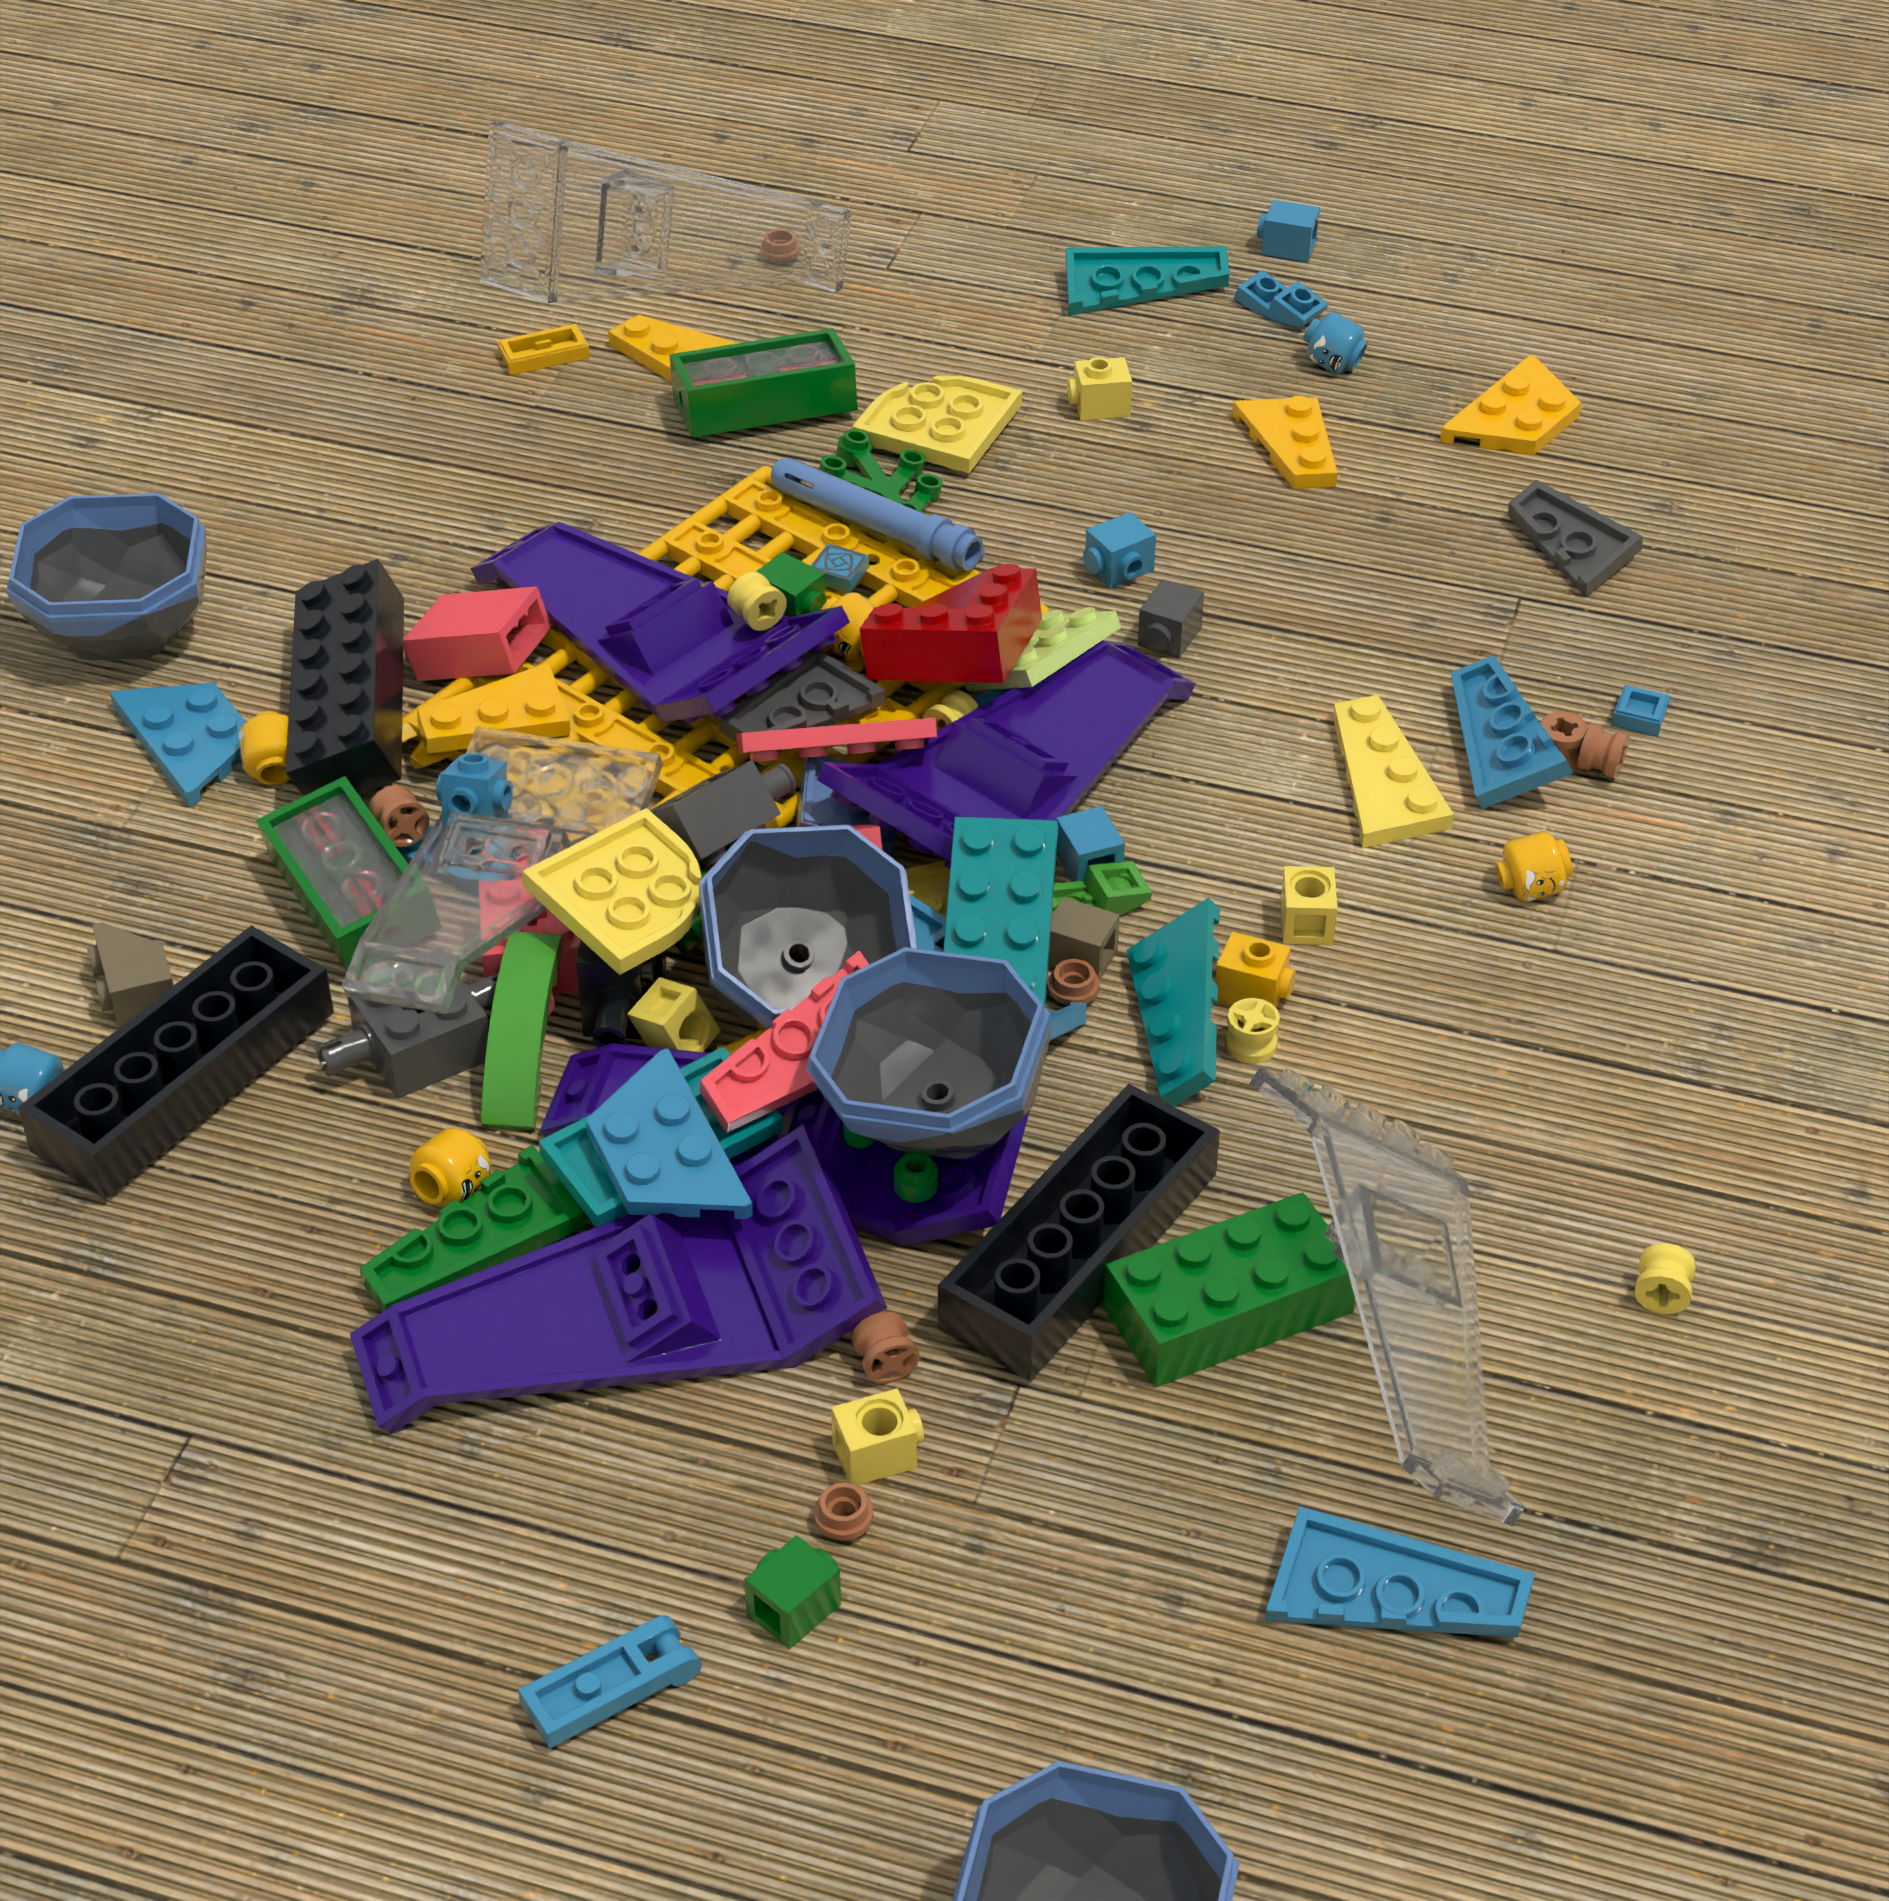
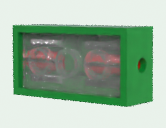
(763, 382)
(334, 861)

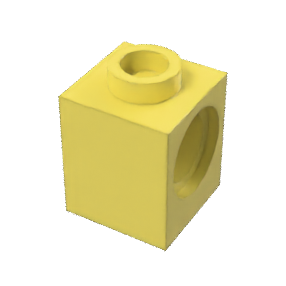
(1308, 905)
(673, 1018)
(876, 1436)

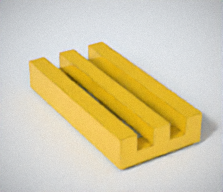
(543, 349)

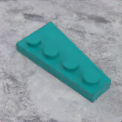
(1130, 275)
(1176, 1000)

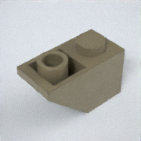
(132, 968)

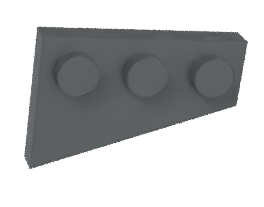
(1573, 536)
(808, 696)

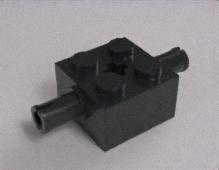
(610, 996)

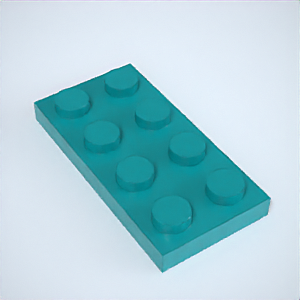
(1003, 894)
(582, 1173)

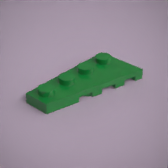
(498, 1223)

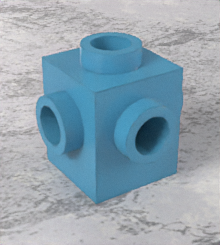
(475, 787)

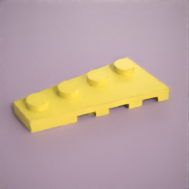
(1386, 778)

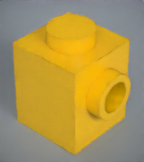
(1254, 970)

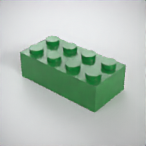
(1227, 1289)

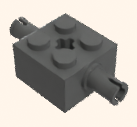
(724, 807)
(412, 1044)

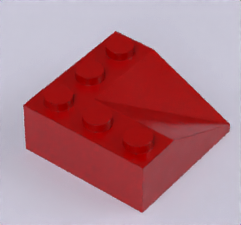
(957, 635)

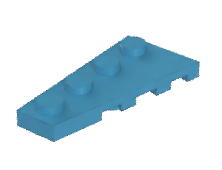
(1502, 735)
(1383, 1580)

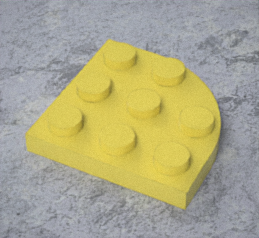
(944, 420)
(622, 889)

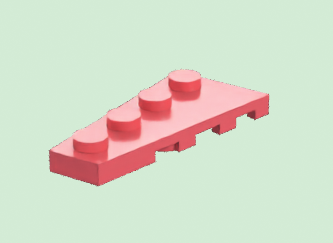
(815, 740)
(773, 1066)

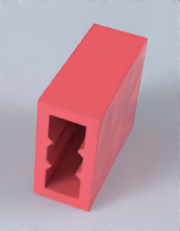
(477, 634)

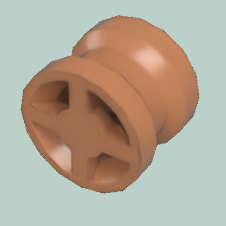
(1567, 733)
(1603, 751)
(401, 826)
(885, 1347)

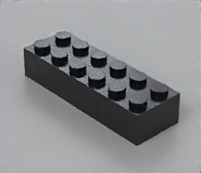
(347, 681)
(176, 1061)
(1098, 1202)

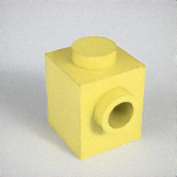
(1101, 388)

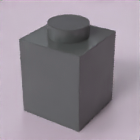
(1170, 618)

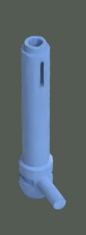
(931, 535)

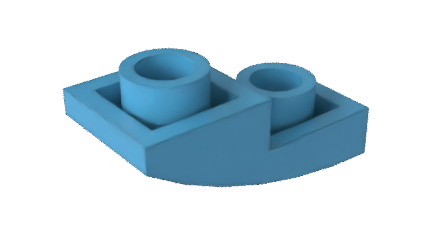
(1278, 303)

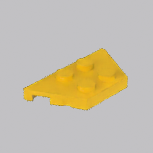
(1517, 411)

